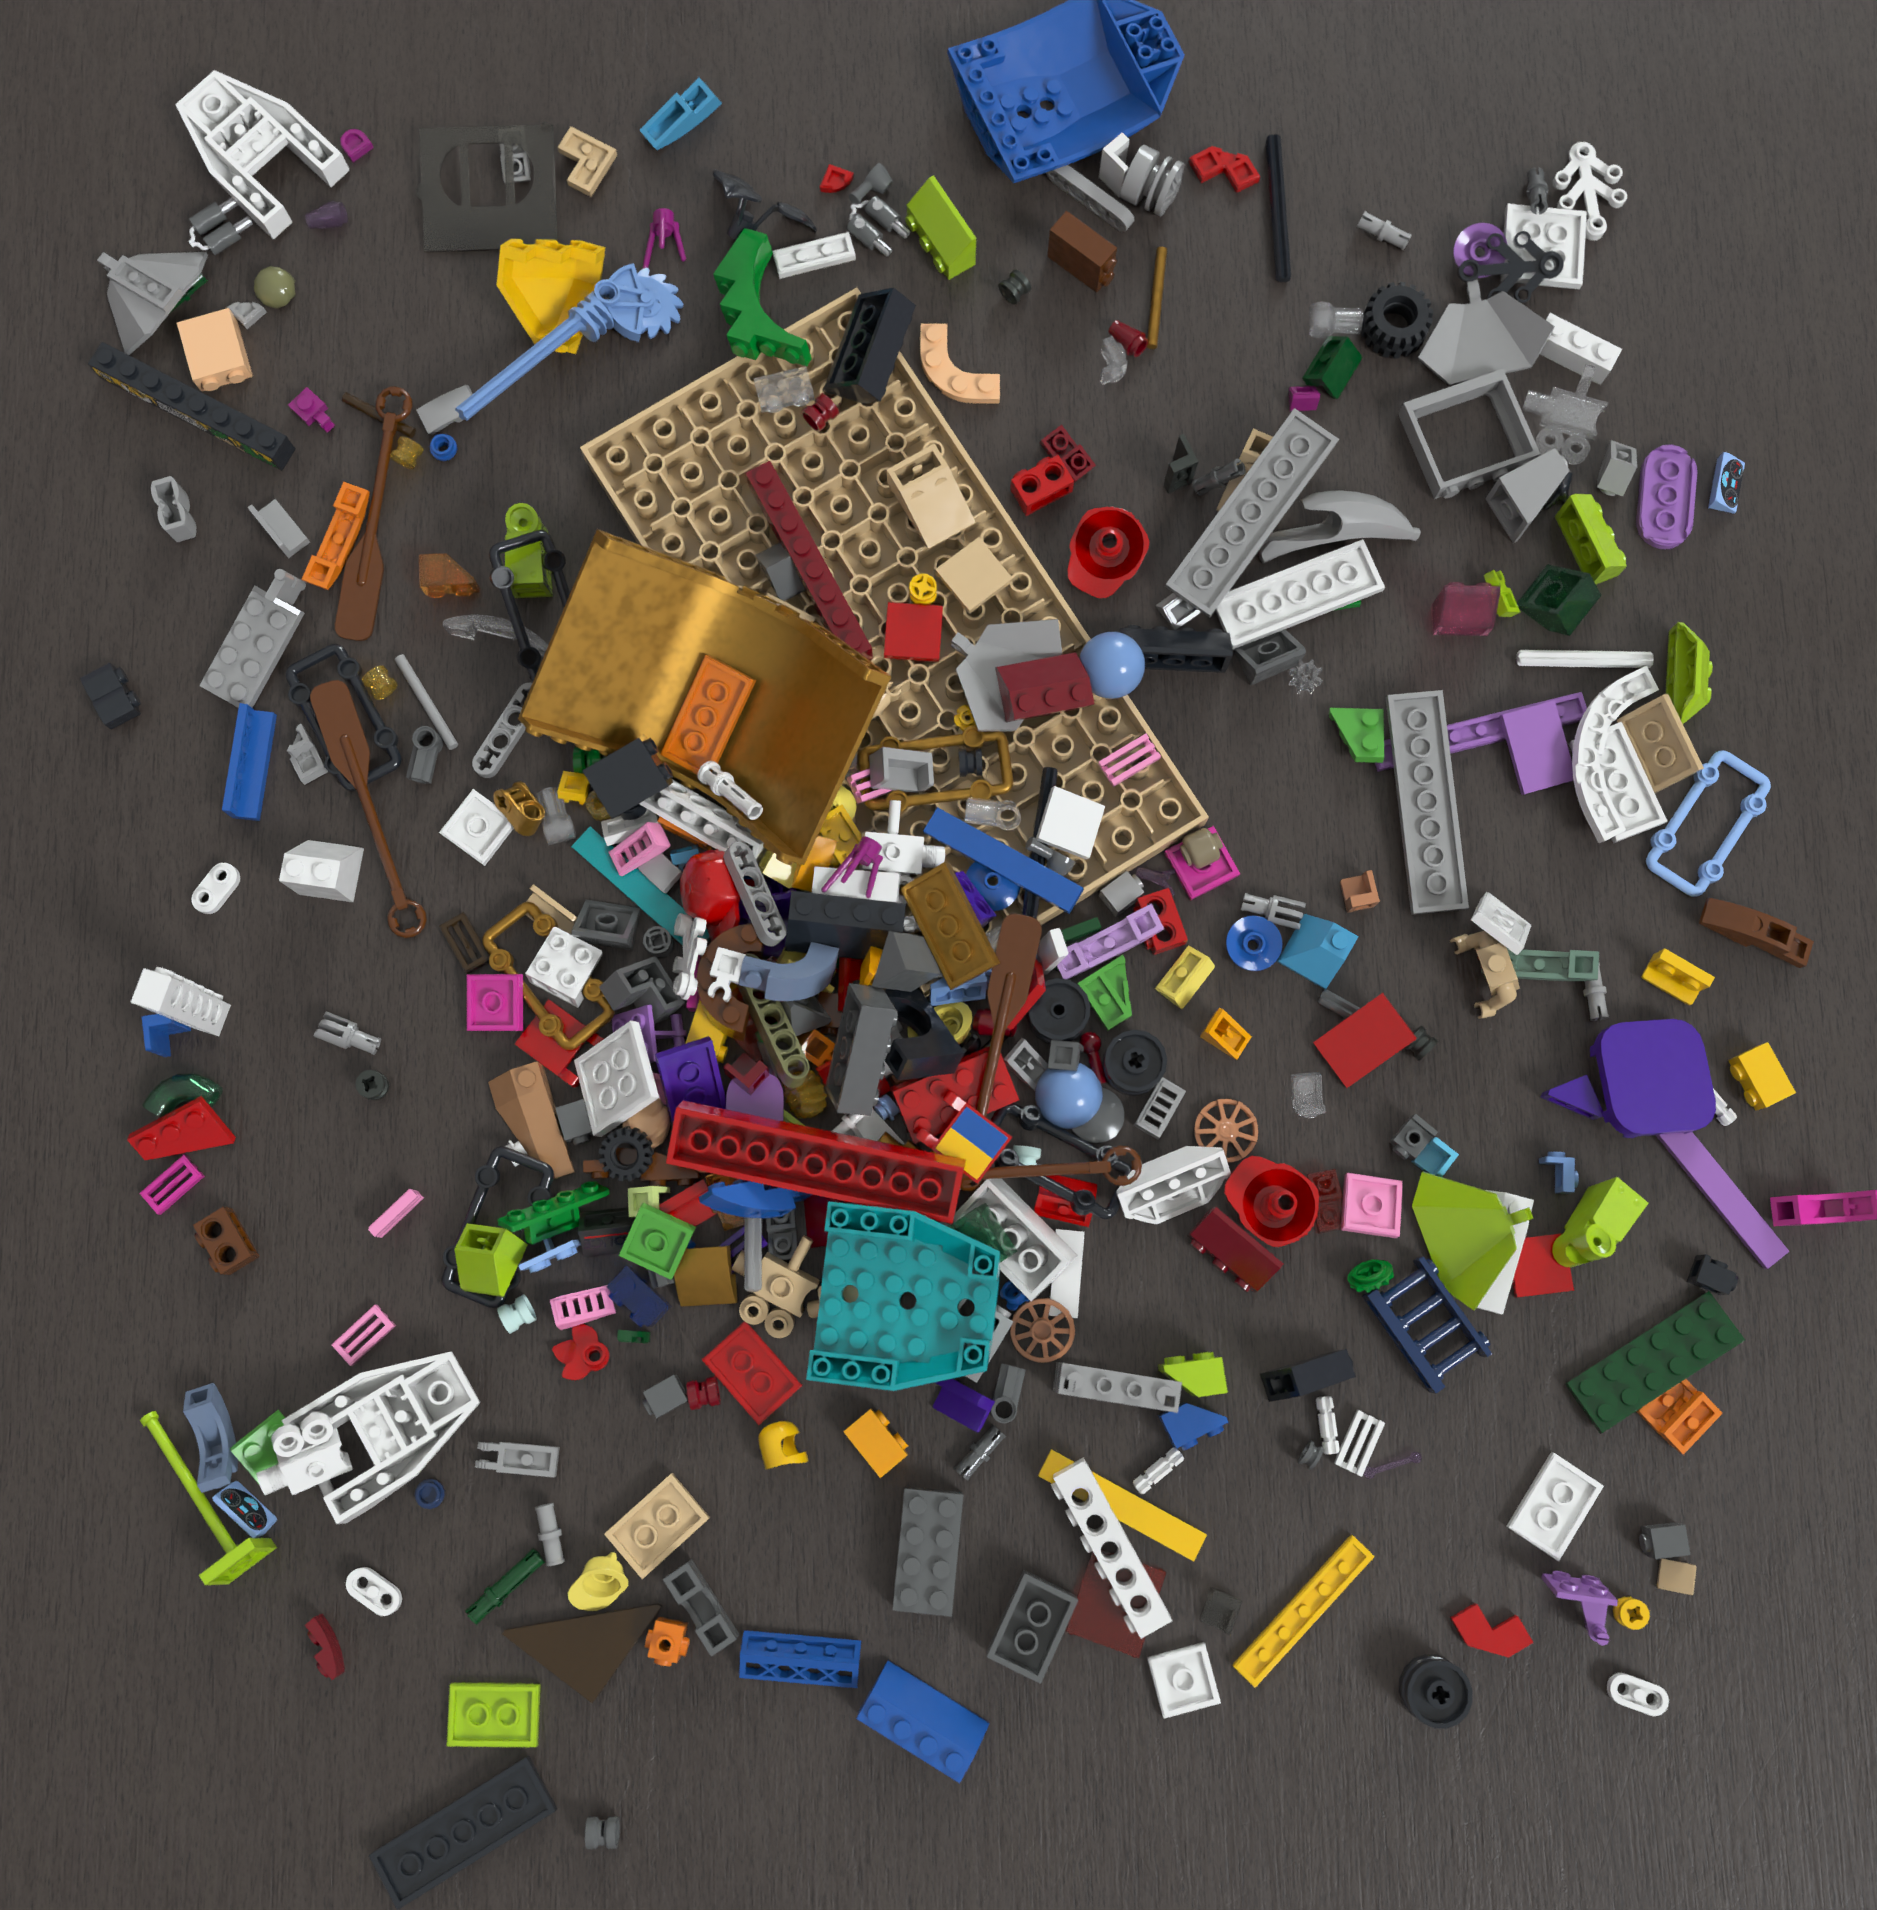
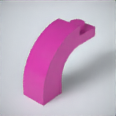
(1824, 1208)

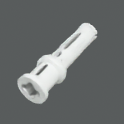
(723, 785)

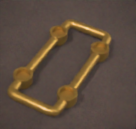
(979, 789)
(503, 961)

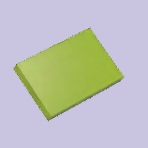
(493, 1714)

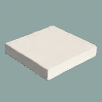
(1070, 822)
(477, 827)
(1183, 1680)

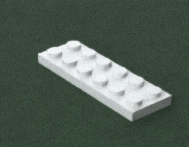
(1299, 594)

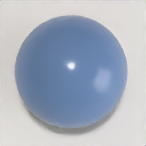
(1113, 664)
(1068, 1096)

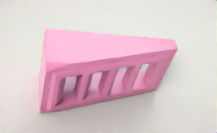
(654, 839)
(585, 1316)

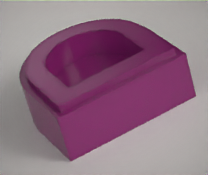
(355, 144)

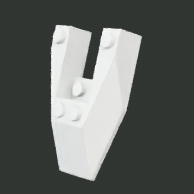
(243, 130)
(402, 1420)

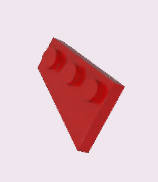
(182, 1131)

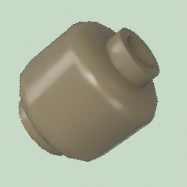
(1201, 848)

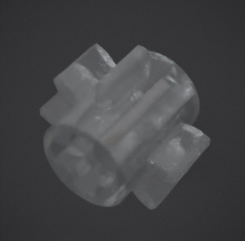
(1307, 669)

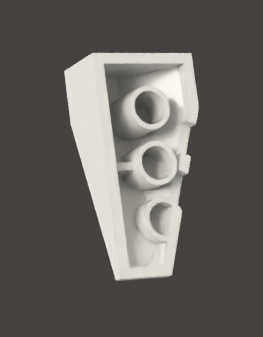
(1497, 1296)

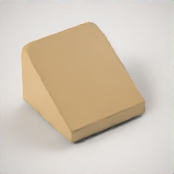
(1676, 1576)

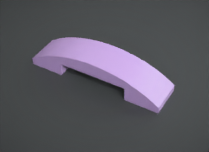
(1110, 942)

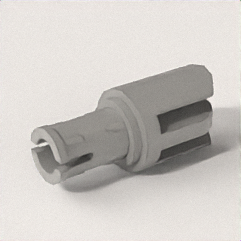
(1269, 908)
(345, 1034)

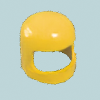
(771, 1448)

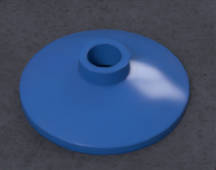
(996, 896)
(1263, 933)

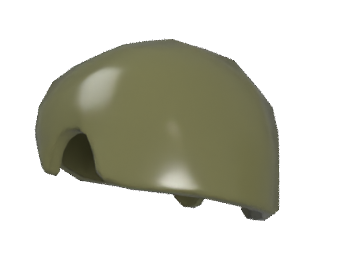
(274, 287)

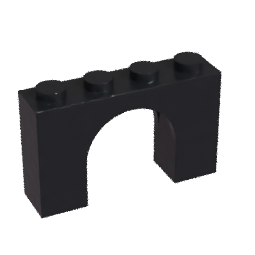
(934, 1049)

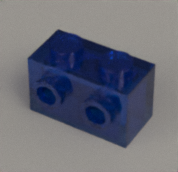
(638, 1296)

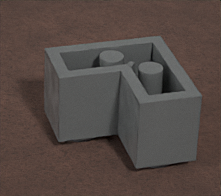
(643, 985)

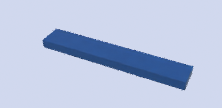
(1003, 860)

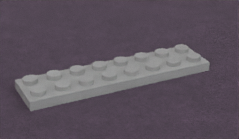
(1252, 513)
(1427, 802)

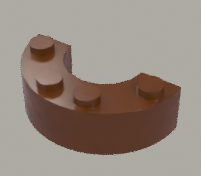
(733, 1015)

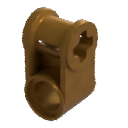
(520, 809)

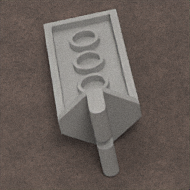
(256, 641)

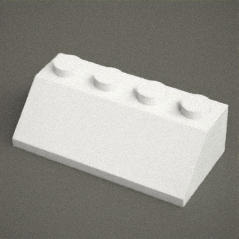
(1040, 1250)

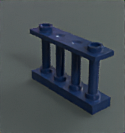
(1415, 1350)

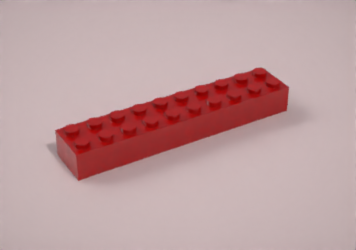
(815, 1161)

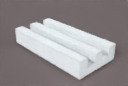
(1369, 1420)

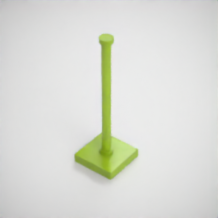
(237, 1558)

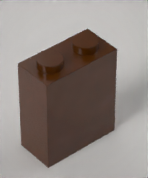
(1082, 252)

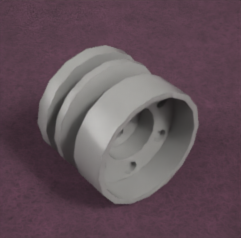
(1151, 180)

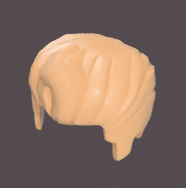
(653, 1121)

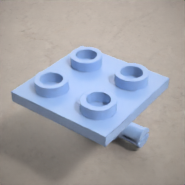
(543, 1261)

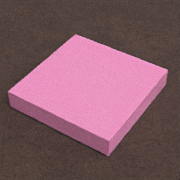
(1371, 1205)

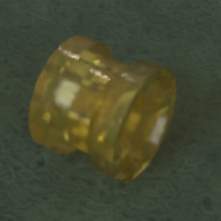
(406, 452)
(379, 682)
(591, 805)

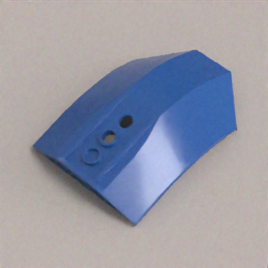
(1094, 60)

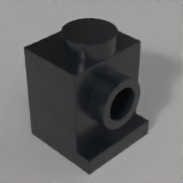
(1712, 1275)

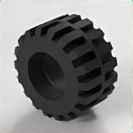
(1401, 301)

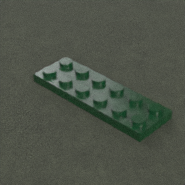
(1654, 1362)

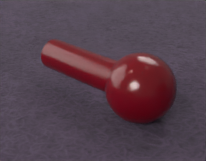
(1092, 1045)

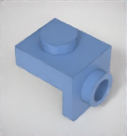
(1565, 1175)

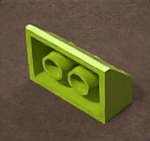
(941, 229)
(1590, 538)

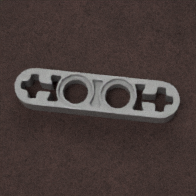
(1092, 197)
(501, 727)
(758, 893)

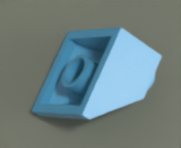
(1317, 950)

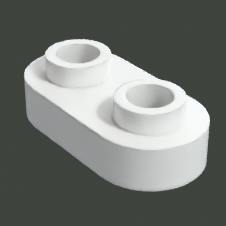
(217, 890)
(373, 1594)
(1636, 1694)

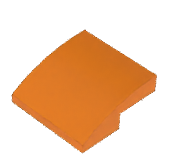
(1680, 1415)

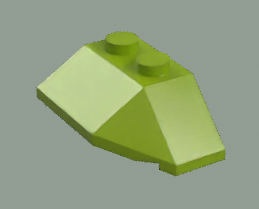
(1687, 671)

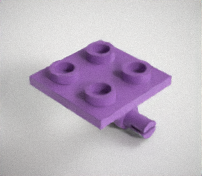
(645, 1018)
(1593, 1598)

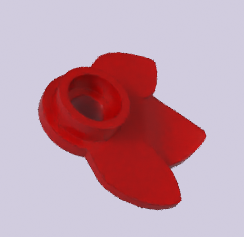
(577, 1353)

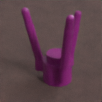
(663, 226)
(864, 852)

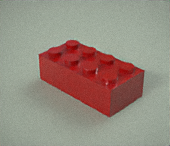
(923, 1102)

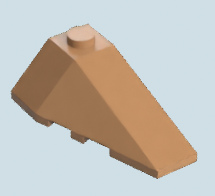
(529, 1111)

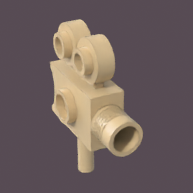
(782, 1286)

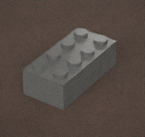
(860, 1049)
(928, 1551)

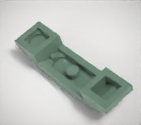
(1555, 965)

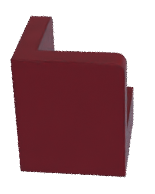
(747, 1073)

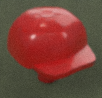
(1106, 550)
(710, 892)
(1272, 1200)

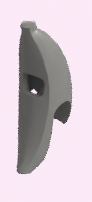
(1350, 517)

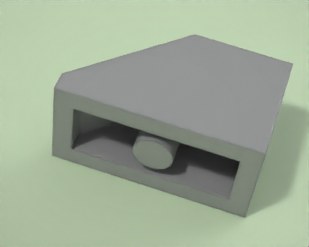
(1617, 469)

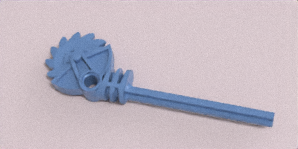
(635, 306)

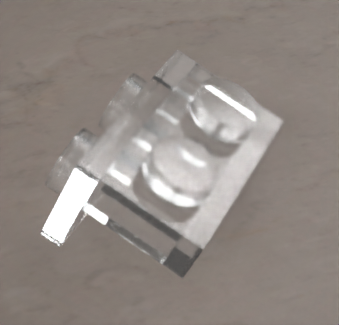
(784, 389)

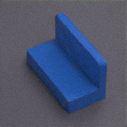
(157, 1031)

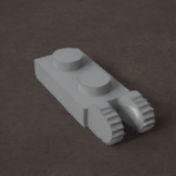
(521, 1458)

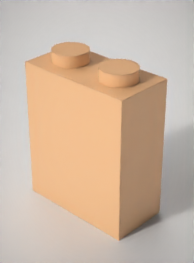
(214, 350)

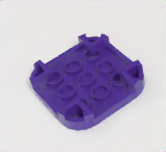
(1654, 1077)

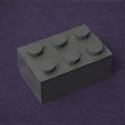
(1031, 1626)

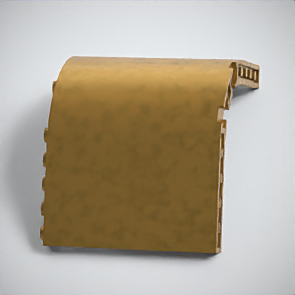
(633, 650)

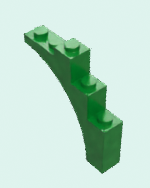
(752, 329)

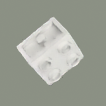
(563, 966)

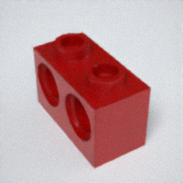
(1045, 490)
(1169, 918)

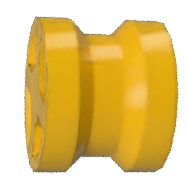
(923, 583)
(1625, 1610)

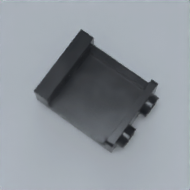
(629, 776)

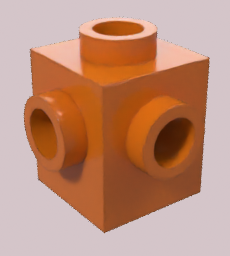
(675, 1633)

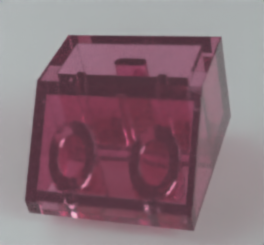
(1465, 609)

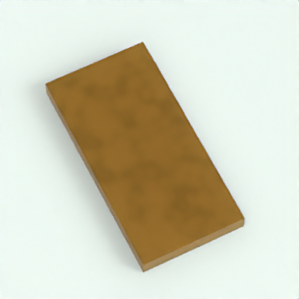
(949, 925)

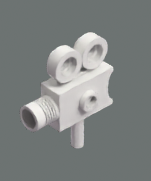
(902, 852)
(308, 1461)

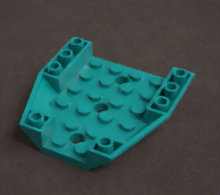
(876, 1338)

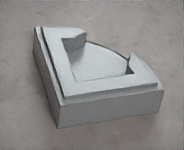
(247, 313)

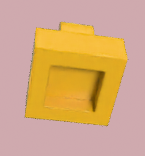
(573, 787)

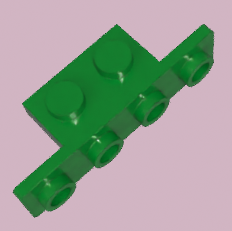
(553, 1215)

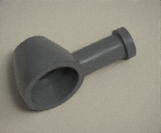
(876, 180)
(1055, 861)

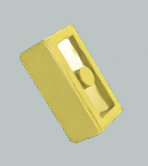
(1185, 977)

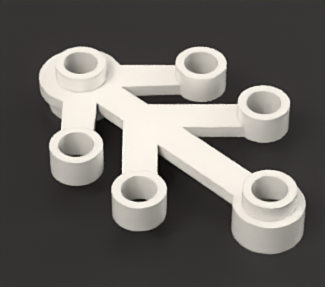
(1589, 185)
(688, 928)

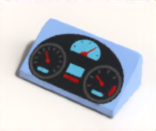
(1726, 483)
(245, 1509)

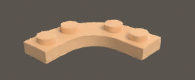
(948, 378)

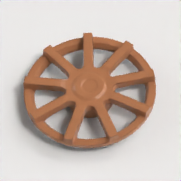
(1226, 1129)
(1042, 1329)

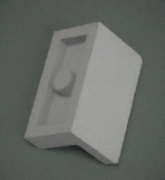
(280, 527)

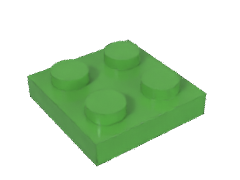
(657, 1241)

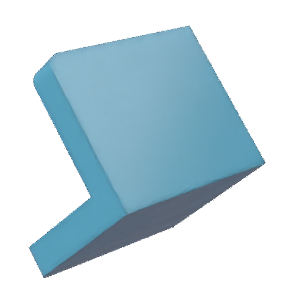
(1435, 1157)

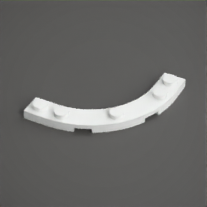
(1590, 745)

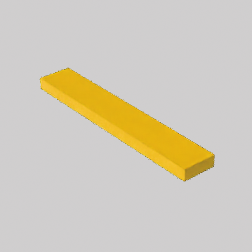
(1135, 1511)
(1303, 1611)

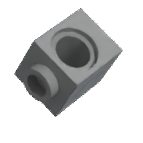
(1122, 893)

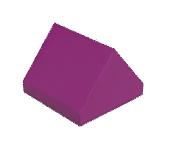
(1303, 398)

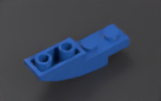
(751, 1199)

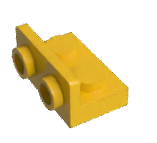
(840, 827)
(1676, 976)

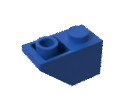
(1189, 1424)

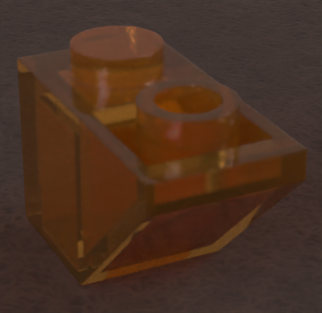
(443, 576)

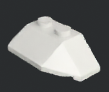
(1174, 1184)

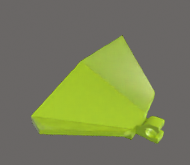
(1465, 1234)

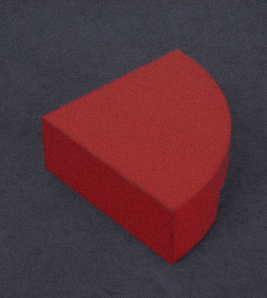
(835, 179)

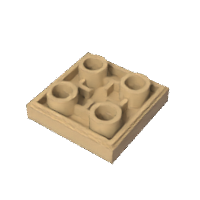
(973, 575)

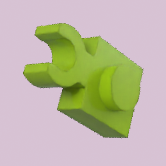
(1507, 604)

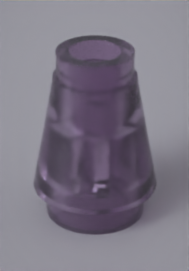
(327, 216)

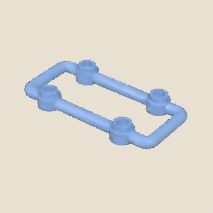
(1665, 839)

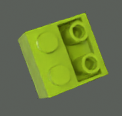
(487, 1259)
(1198, 1376)

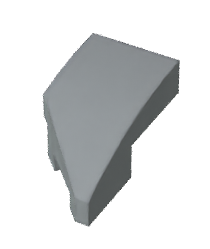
(306, 757)

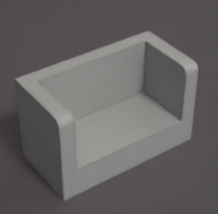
(901, 770)

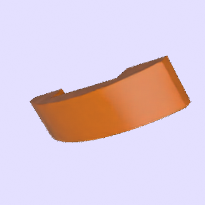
(339, 538)

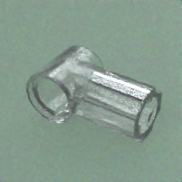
(1326, 319)
(989, 811)
(557, 823)

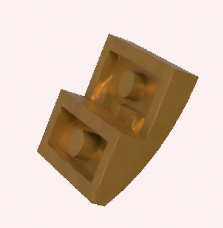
(706, 1277)

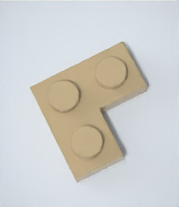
(592, 157)

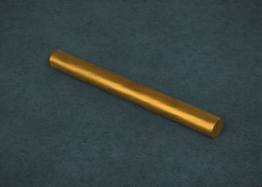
(1156, 300)

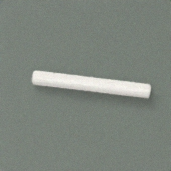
(1567, 658)

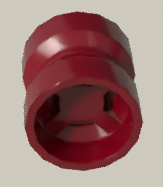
(820, 412)
(703, 1393)

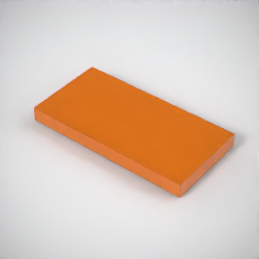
(708, 715)

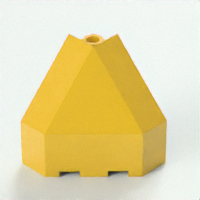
(547, 281)

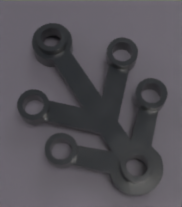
(1516, 266)

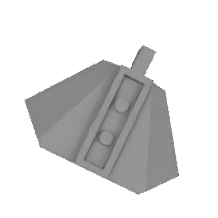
(147, 289)
(1484, 338)
(998, 647)

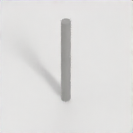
(426, 702)

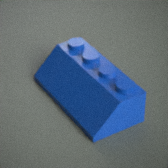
(923, 1721)

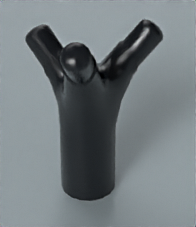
(1562, 491)

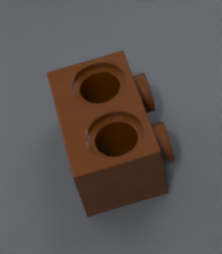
(231, 1236)

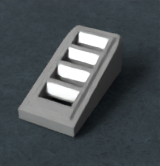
(1149, 1128)

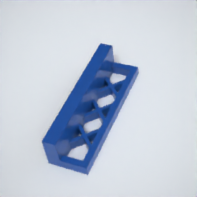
(249, 763)
(800, 1654)

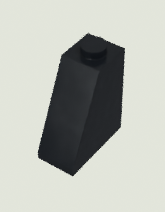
(1308, 1375)

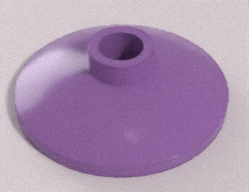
(1473, 238)

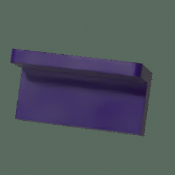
(963, 1404)

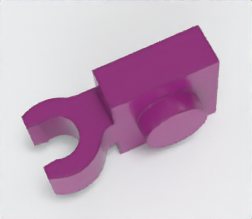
(310, 409)

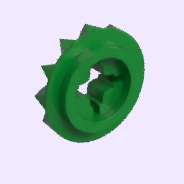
(1370, 1275)

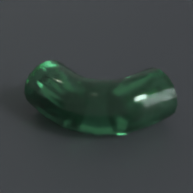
(181, 1088)

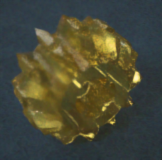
(808, 1098)

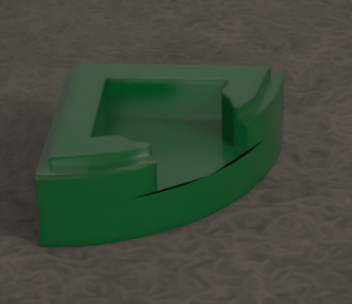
(633, 1336)

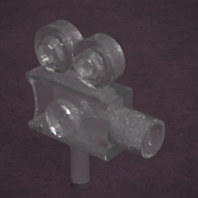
(1568, 414)

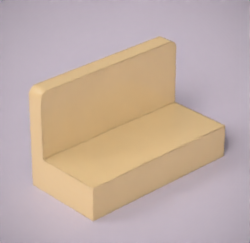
(550, 907)

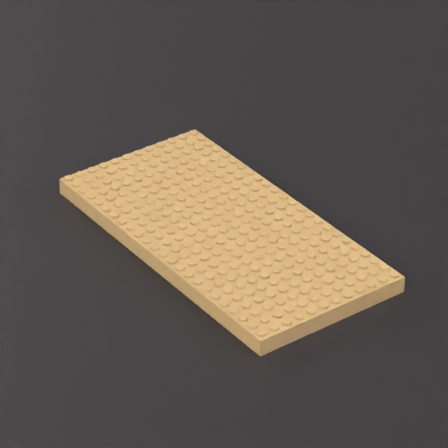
(686, 494)

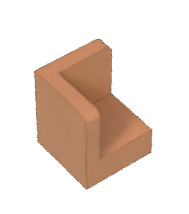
(1359, 892)

